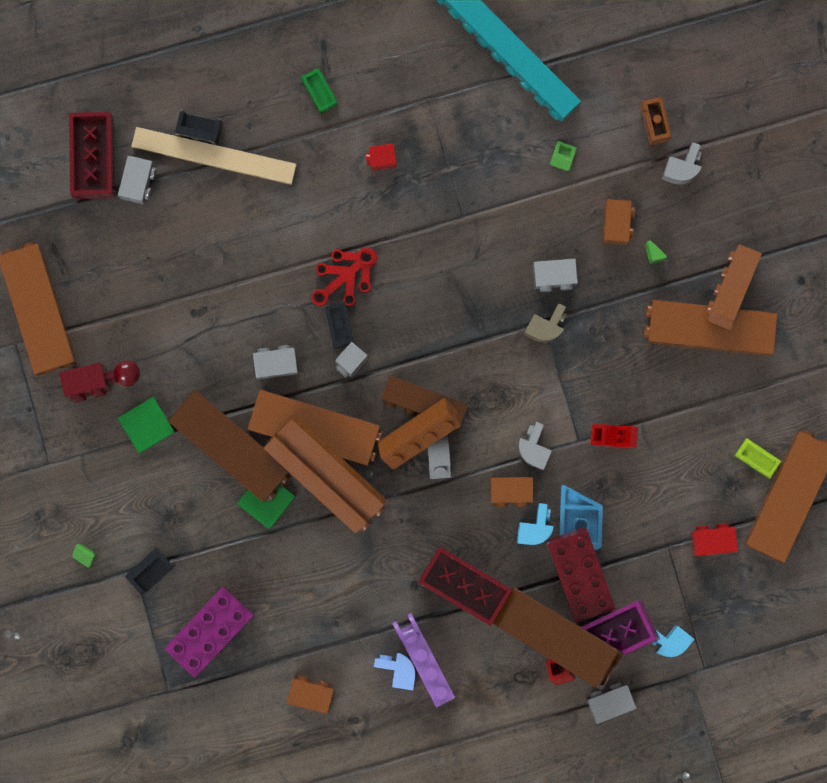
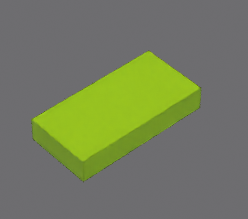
(757, 458)

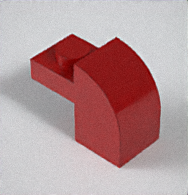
(614, 436)

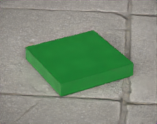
(146, 425)
(266, 512)

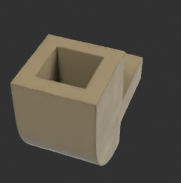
(544, 330)

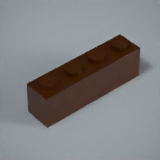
(415, 398)

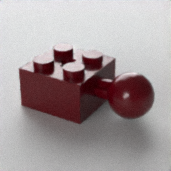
(96, 381)

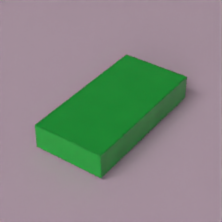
(319, 90)

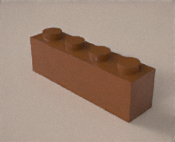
(734, 286)
(419, 433)

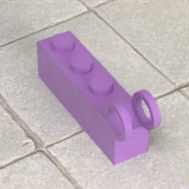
(425, 662)

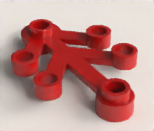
(347, 274)

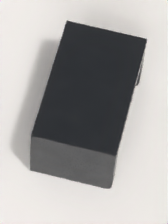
(198, 128)
(339, 325)
(149, 571)

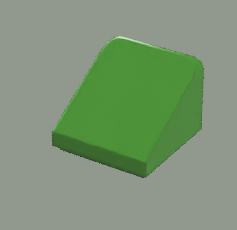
(563, 156)
(654, 253)
(84, 555)

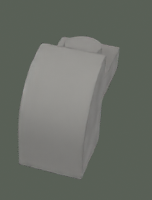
(682, 171)
(531, 452)
(439, 459)

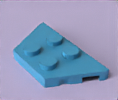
(578, 512)

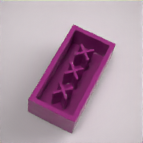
(626, 628)
(209, 632)

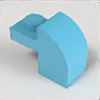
(536, 533)
(674, 643)

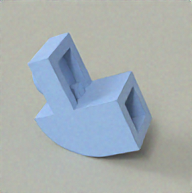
(404, 670)

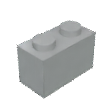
(136, 180)
(555, 274)
(351, 360)
(275, 363)
(611, 702)

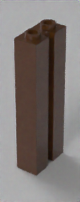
(229, 446)
(558, 638)

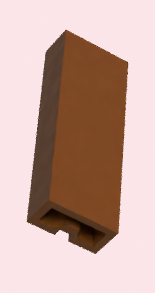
(37, 309)
(688, 327)
(346, 435)
(325, 474)
(789, 497)

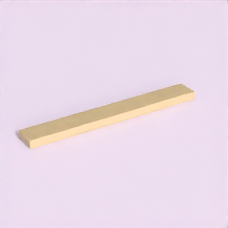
(214, 155)

